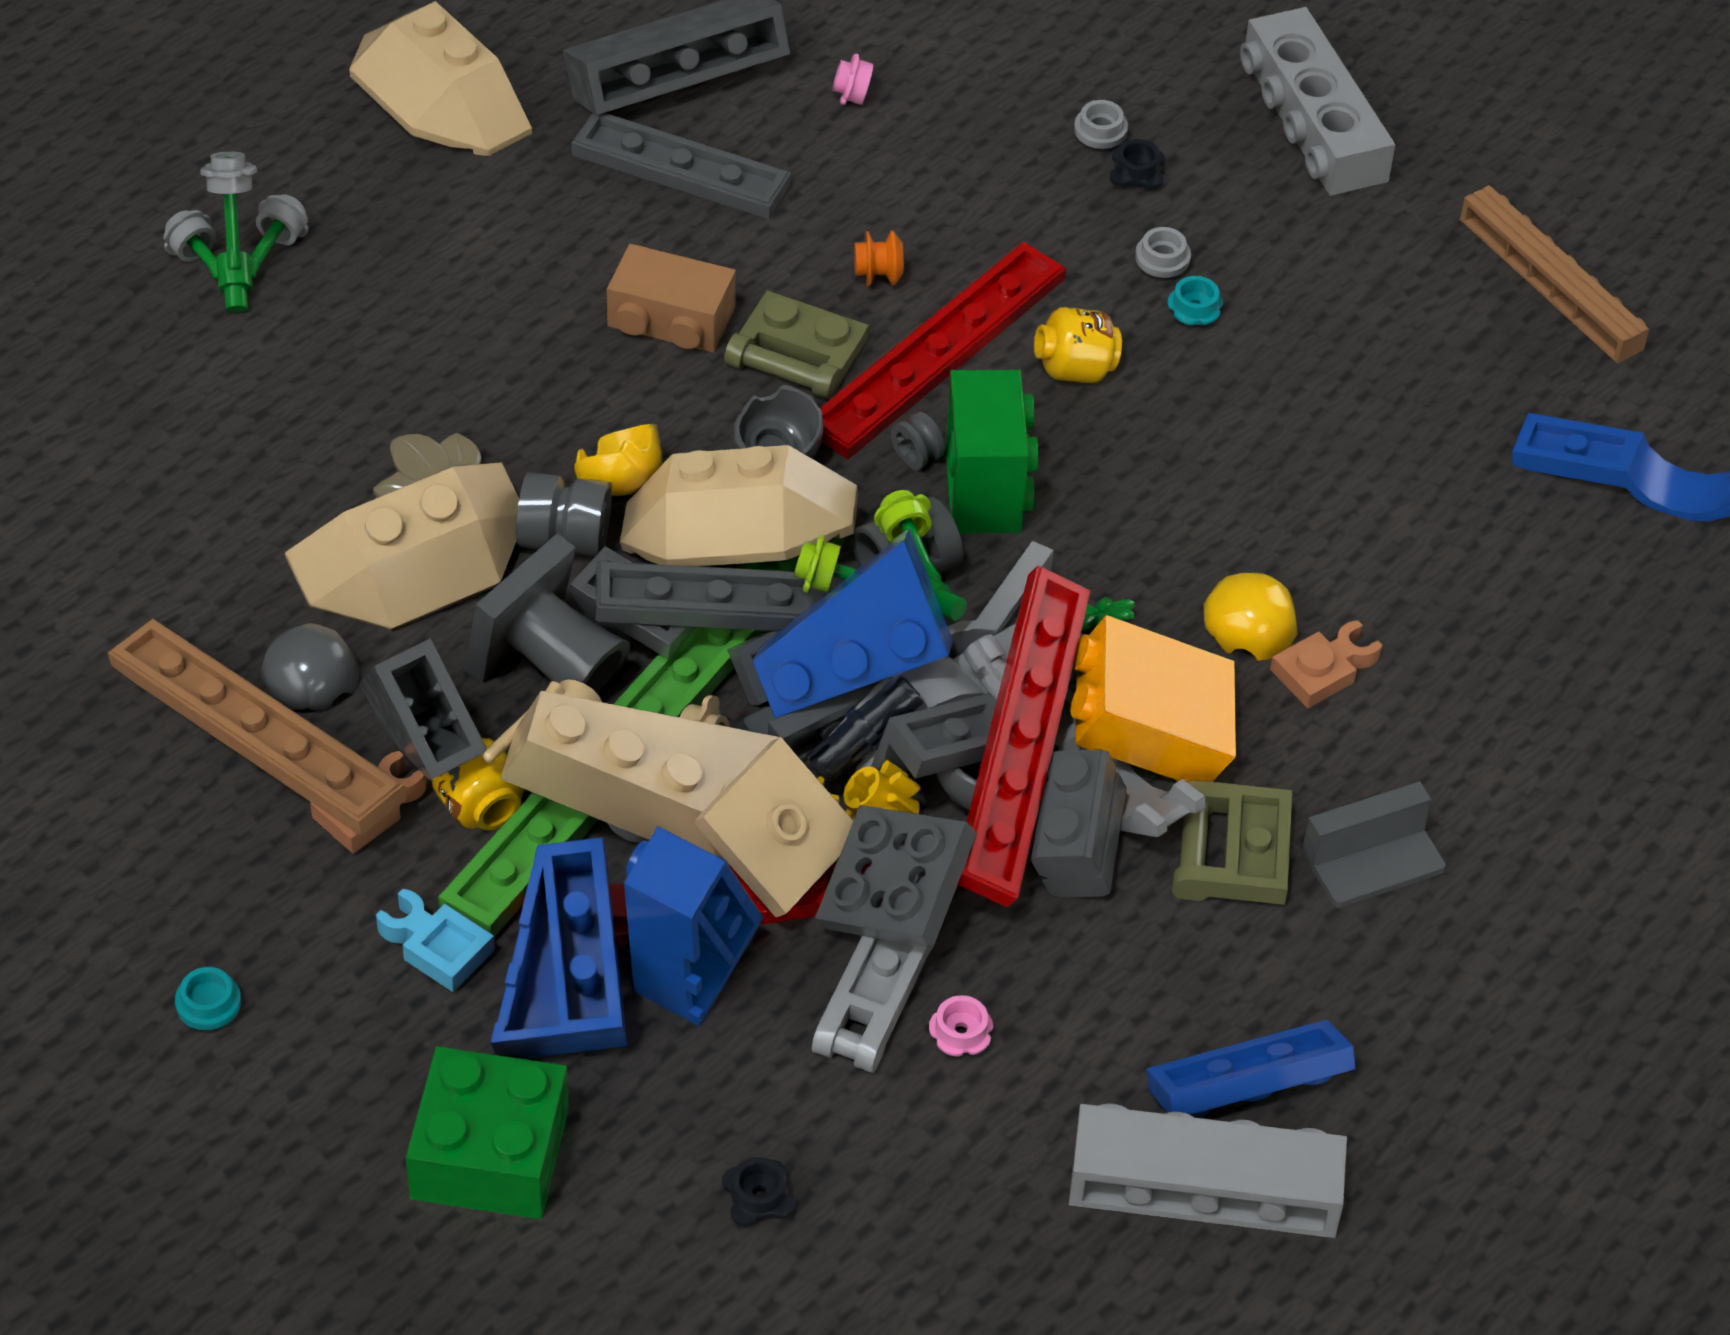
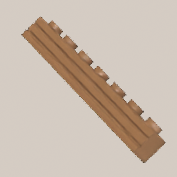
(1554, 274)

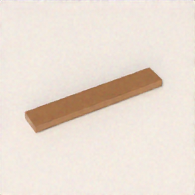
(258, 727)

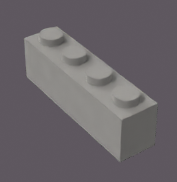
(1208, 1170)

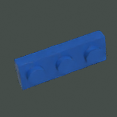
(1251, 1069)

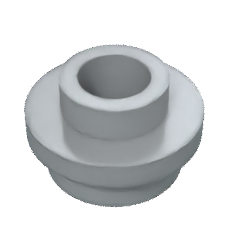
(1101, 124)
(1163, 252)

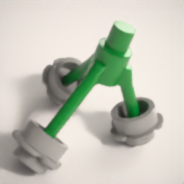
(192, 237)

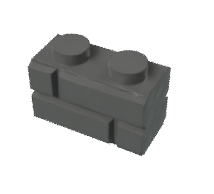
(1079, 824)

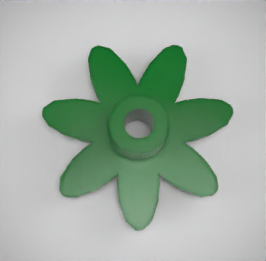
(1119, 610)

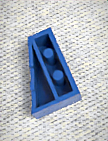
(858, 633)
(684, 923)
(565, 962)

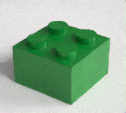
(989, 451)
(488, 1132)

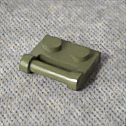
(803, 334)
(1254, 845)

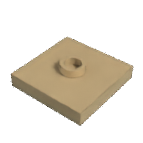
(776, 827)

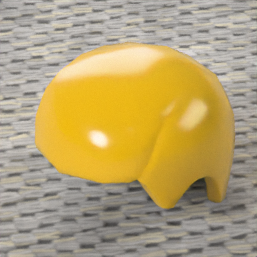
(623, 458)
(1251, 615)

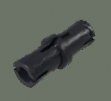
(863, 728)

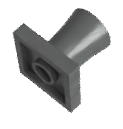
(531, 617)

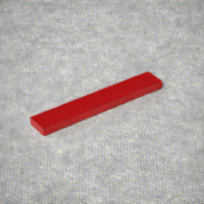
(937, 347)
(1023, 734)

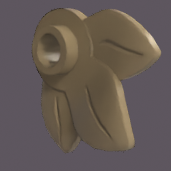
(421, 457)

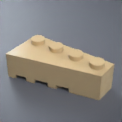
(627, 763)

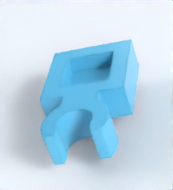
(437, 944)

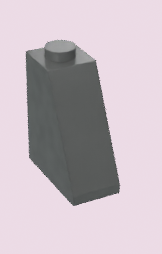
(422, 710)

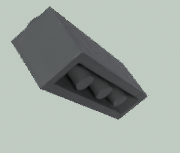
(675, 53)

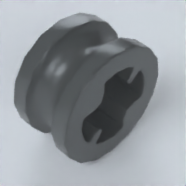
(918, 440)

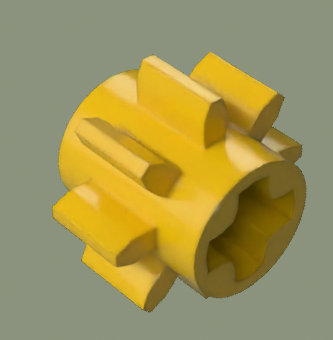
(881, 789)

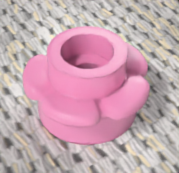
(852, 80)
(963, 1012)

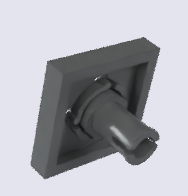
(910, 878)

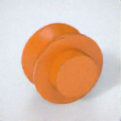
(879, 258)

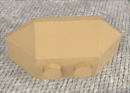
(440, 82)
(737, 507)
(412, 548)

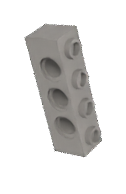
(1317, 101)

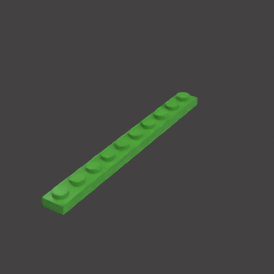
(498, 876)

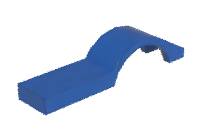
(1620, 460)

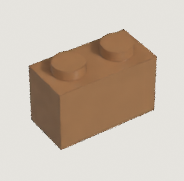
(671, 298)

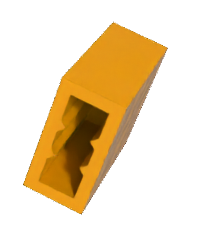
(1154, 702)

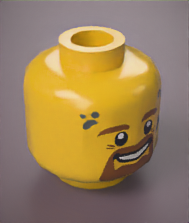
(1078, 345)
(477, 794)

